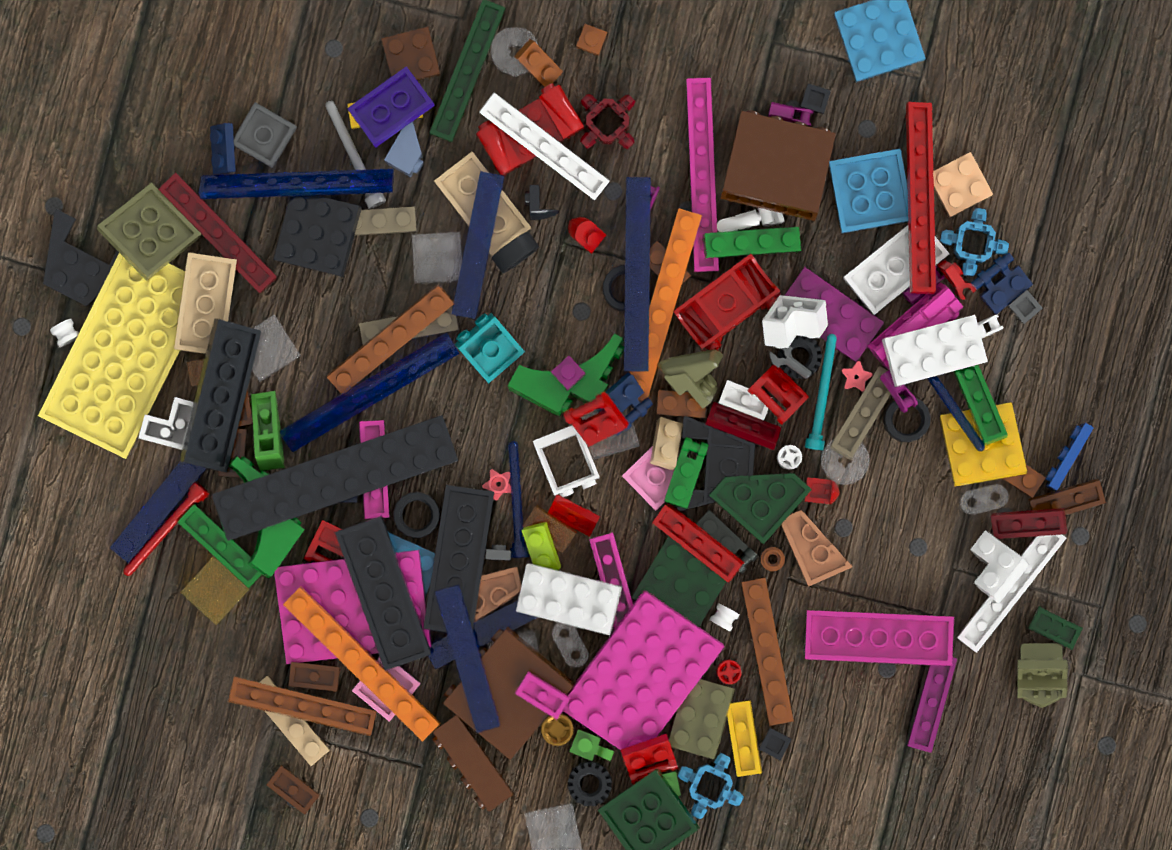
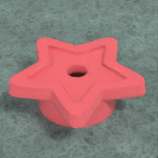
(858, 370)
(494, 478)

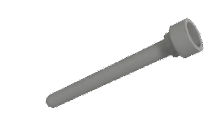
(372, 199)

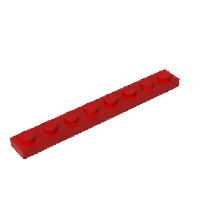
(920, 198)

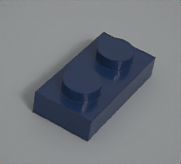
(222, 148)

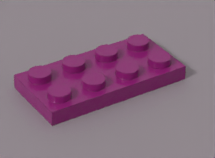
(846, 319)

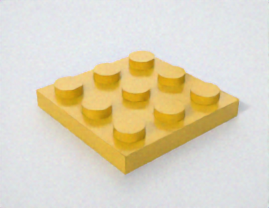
(996, 461)

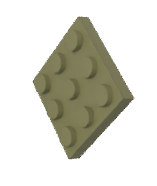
(149, 231)

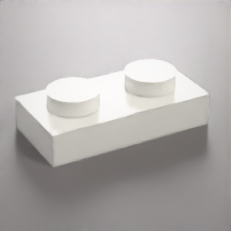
(740, 399)

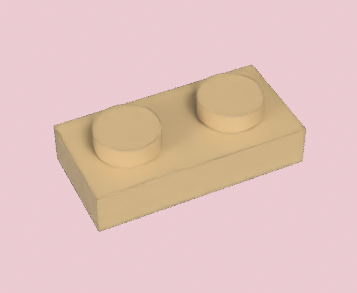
(666, 443)

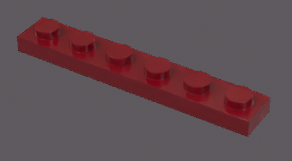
(217, 232)

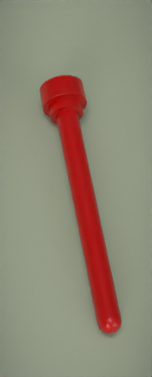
(195, 495)

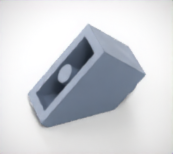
(406, 152)

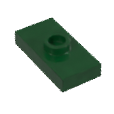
(1055, 628)

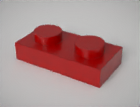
(573, 515)

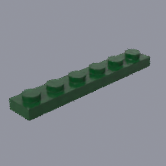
(467, 70)

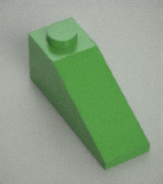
(266, 432)

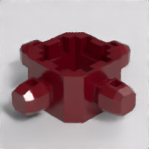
(625, 104)

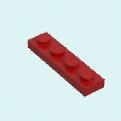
(698, 542)

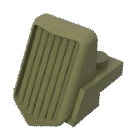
(691, 374)
(1041, 673)

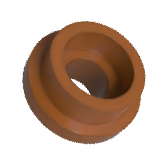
(780, 559)

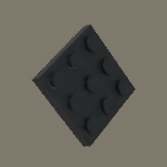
(317, 234)

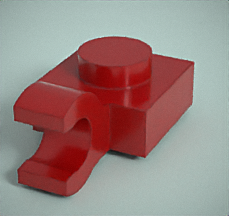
(953, 275)

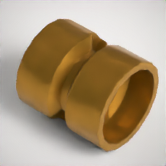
(557, 730)

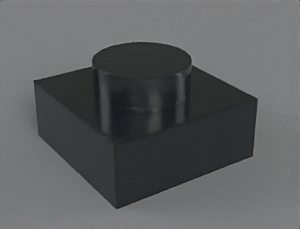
(815, 98)
(775, 744)

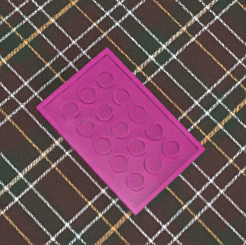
(334, 590)
(641, 673)

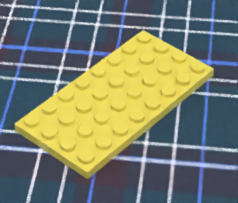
(119, 358)

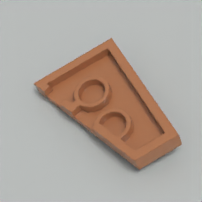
(812, 550)
(497, 590)

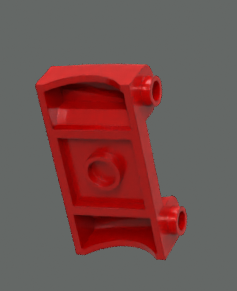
(550, 112)
(727, 303)

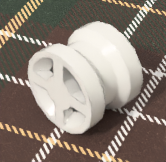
(64, 332)
(793, 457)
(724, 617)

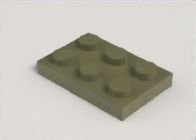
(702, 719)

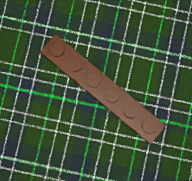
(390, 339)
(767, 651)
(302, 706)

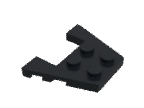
(71, 269)
(724, 458)

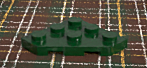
(760, 500)

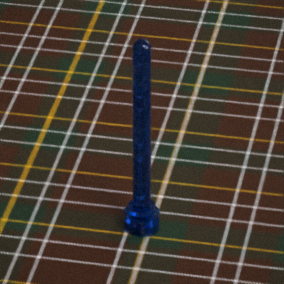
(957, 413)
(519, 547)

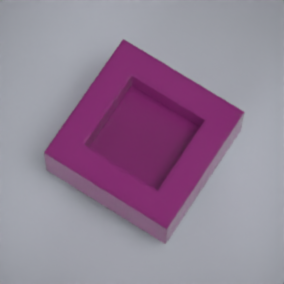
(568, 373)

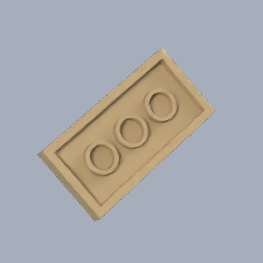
(460, 188)
(204, 298)

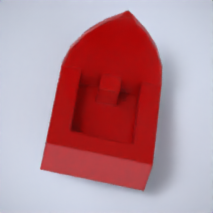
(585, 233)
(823, 491)

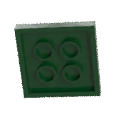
(681, 582)
(649, 815)

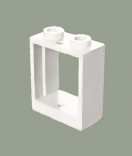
(556, 437)

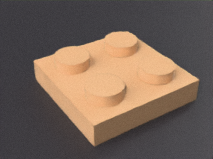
(960, 185)

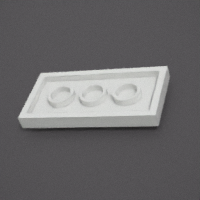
(886, 272)
(934, 350)
(569, 599)

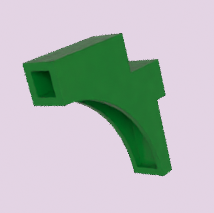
(550, 394)
(274, 541)

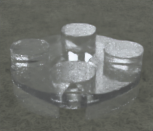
(500, 50)
(835, 471)

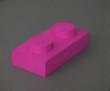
(542, 695)

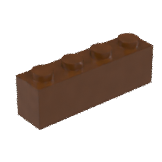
(472, 762)

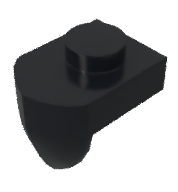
(532, 199)

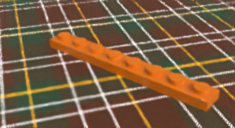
(667, 291)
(361, 663)

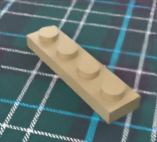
(299, 733)

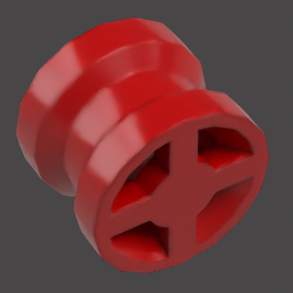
(727, 674)

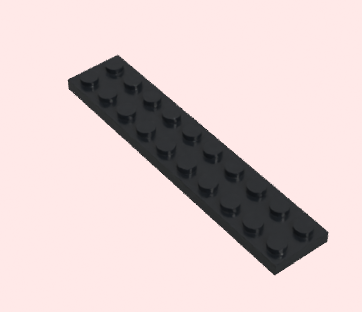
(334, 477)

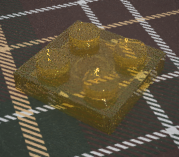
(215, 590)

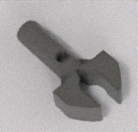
(791, 362)

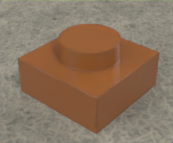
(591, 39)

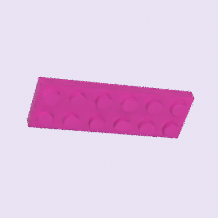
(879, 638)

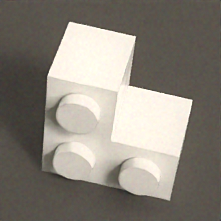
(794, 317)
(171, 431)
(1002, 567)

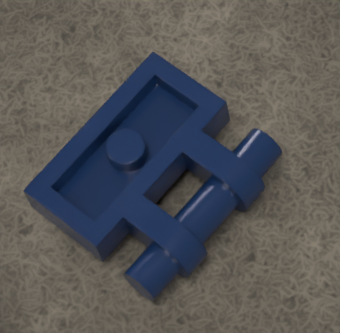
(1006, 288)
(626, 393)

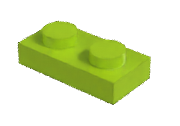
(541, 546)

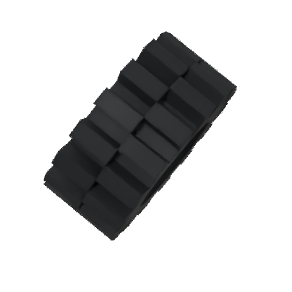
(814, 355)
(602, 792)

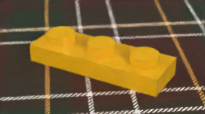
(744, 739)

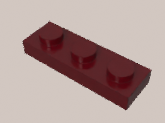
(743, 425)
(1029, 523)

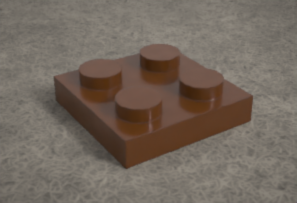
(412, 50)

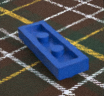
(1068, 455)

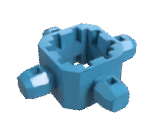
(949, 237)
(733, 797)

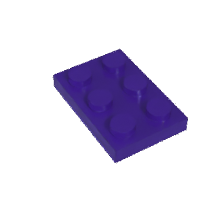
(391, 107)

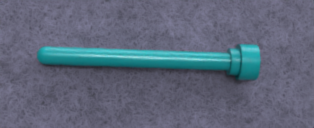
(815, 440)

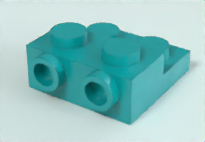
(488, 347)

